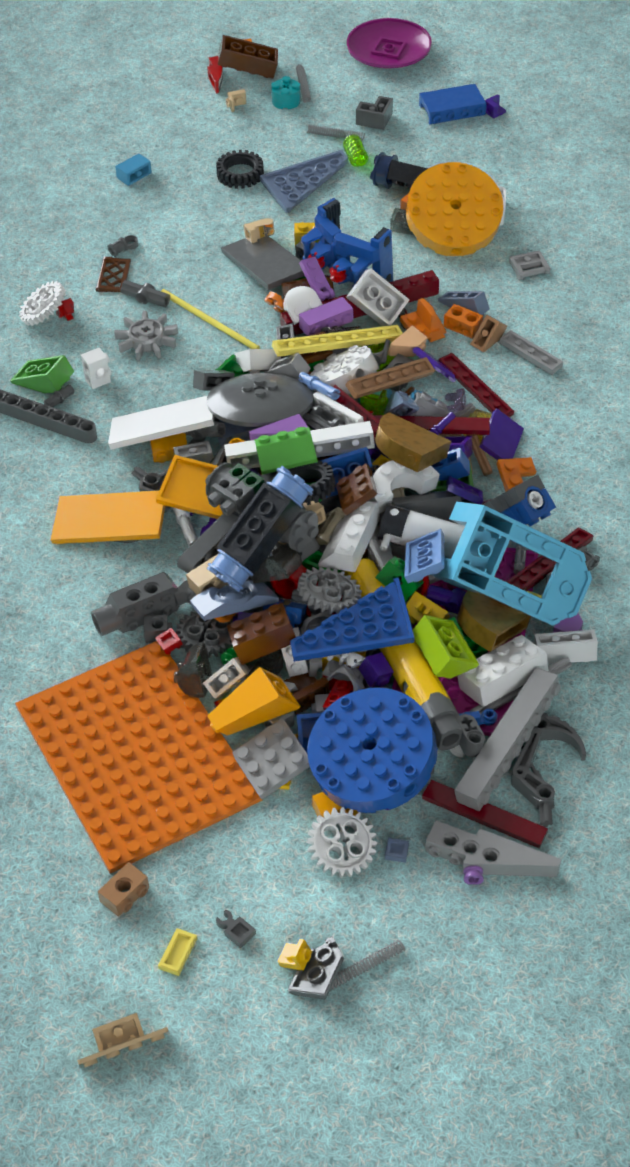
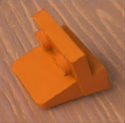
(425, 321)

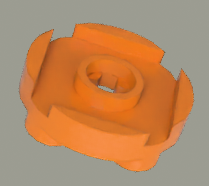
(276, 300)

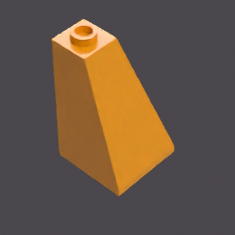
(252, 703)

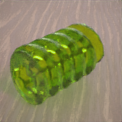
(355, 150)

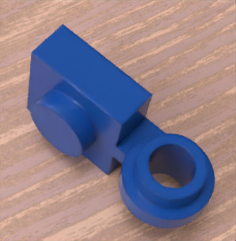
(487, 717)

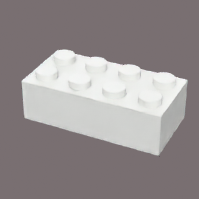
(502, 670)

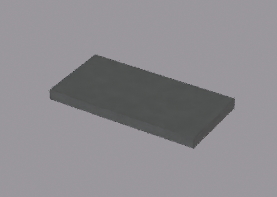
(264, 261)

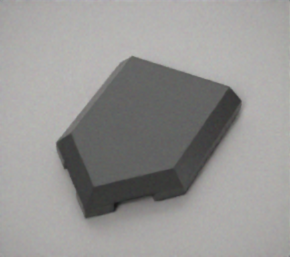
(319, 972)

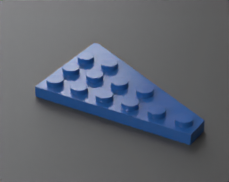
(372, 623)

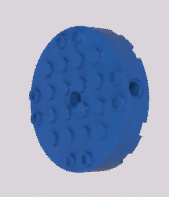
(372, 750)

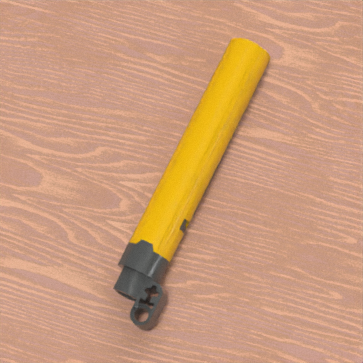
(421, 684)

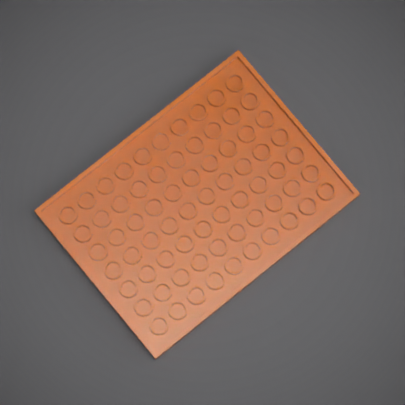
(136, 756)

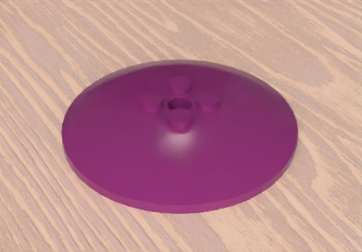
(389, 43)

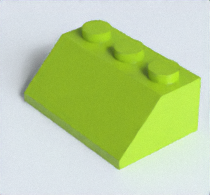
(444, 647)

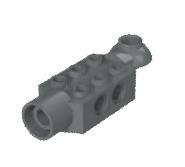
(148, 597)

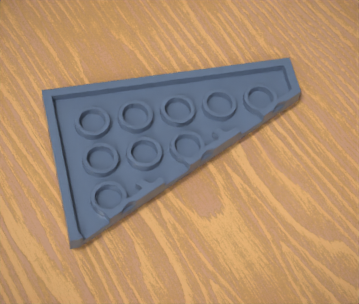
(296, 182)

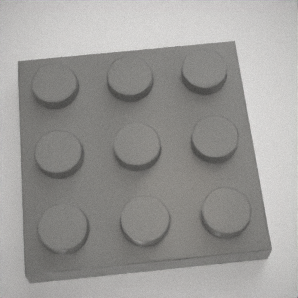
(271, 758)

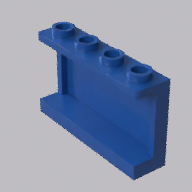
(453, 103)

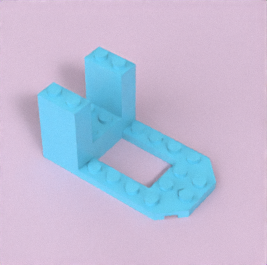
(482, 550)

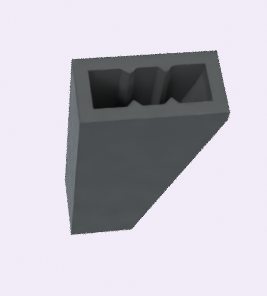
(432, 504)

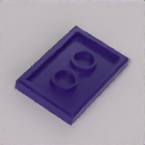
(503, 436)

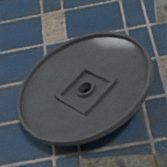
(259, 399)

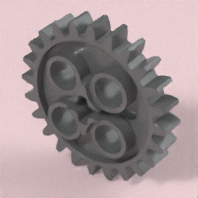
(211, 632)

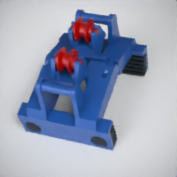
(337, 247)

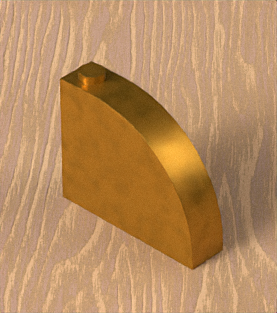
(410, 443)
(490, 621)

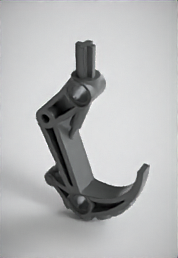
(532, 784)

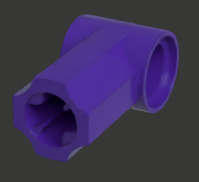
(444, 597)

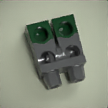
(235, 489)

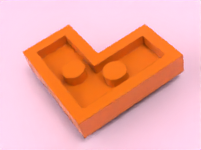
(514, 469)

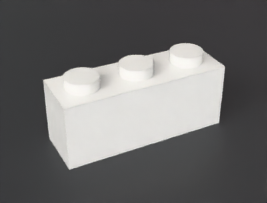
(575, 645)

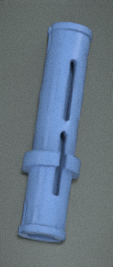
(315, 383)

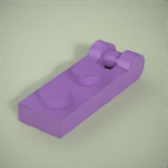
(316, 278)

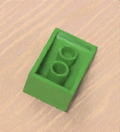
(44, 374)

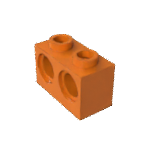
(462, 320)

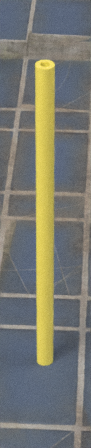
(212, 321)

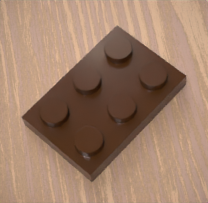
(356, 489)

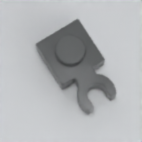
(236, 930)

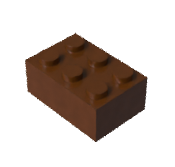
(261, 633)

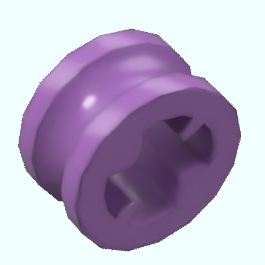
(473, 875)

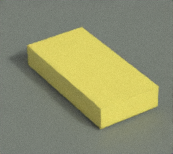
(177, 952)

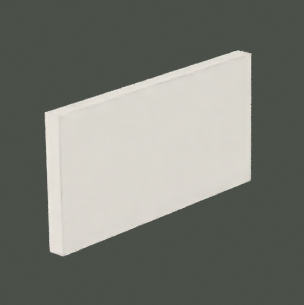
(160, 422)

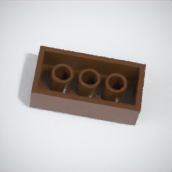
(248, 56)

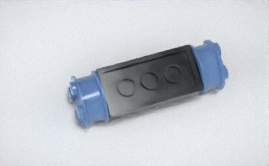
(259, 528)

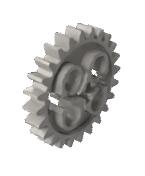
(329, 589)

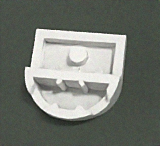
(300, 300)

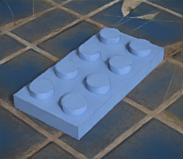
(424, 556)

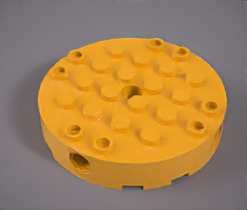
(454, 209)

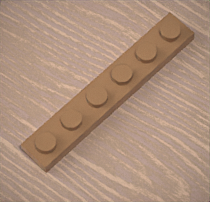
(390, 378)

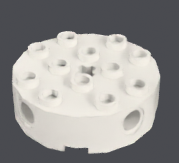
(346, 366)

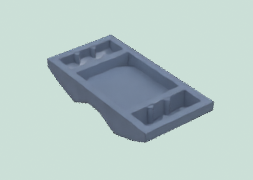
(226, 601)

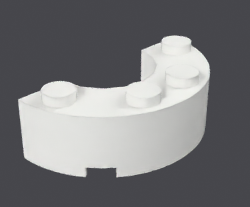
(394, 475)

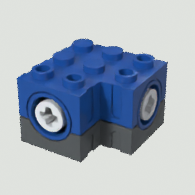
(524, 502)

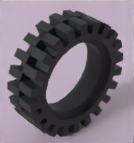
(239, 179)
(316, 471)

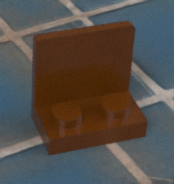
(307, 689)

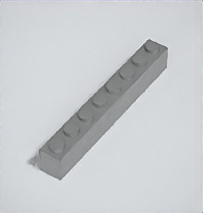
(507, 739)

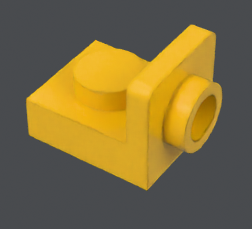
(295, 955)

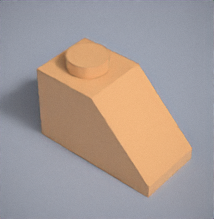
(407, 341)

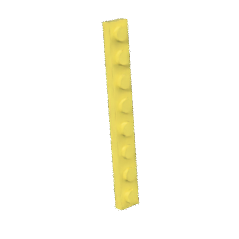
(336, 340)

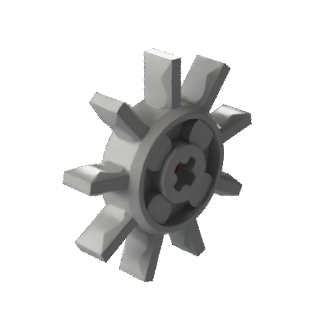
(146, 335)

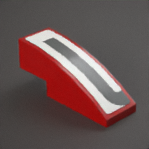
(215, 74)

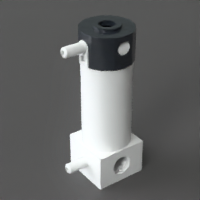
(403, 525)

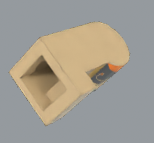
(259, 229)

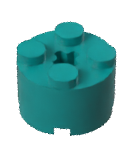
(285, 93)

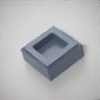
(396, 850)

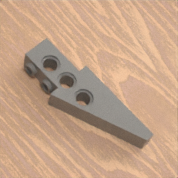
(507, 856)

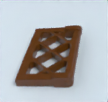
(110, 287)

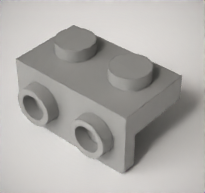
(429, 407)

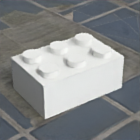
(377, 298)

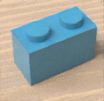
(133, 169)

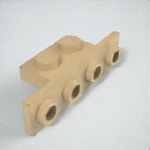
(118, 1035)

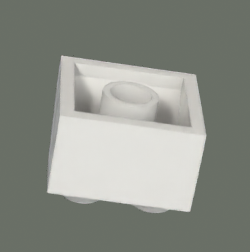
(256, 360)

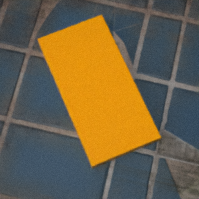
(186, 487)
(108, 517)

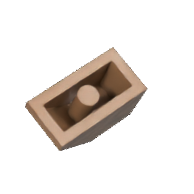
(488, 333)

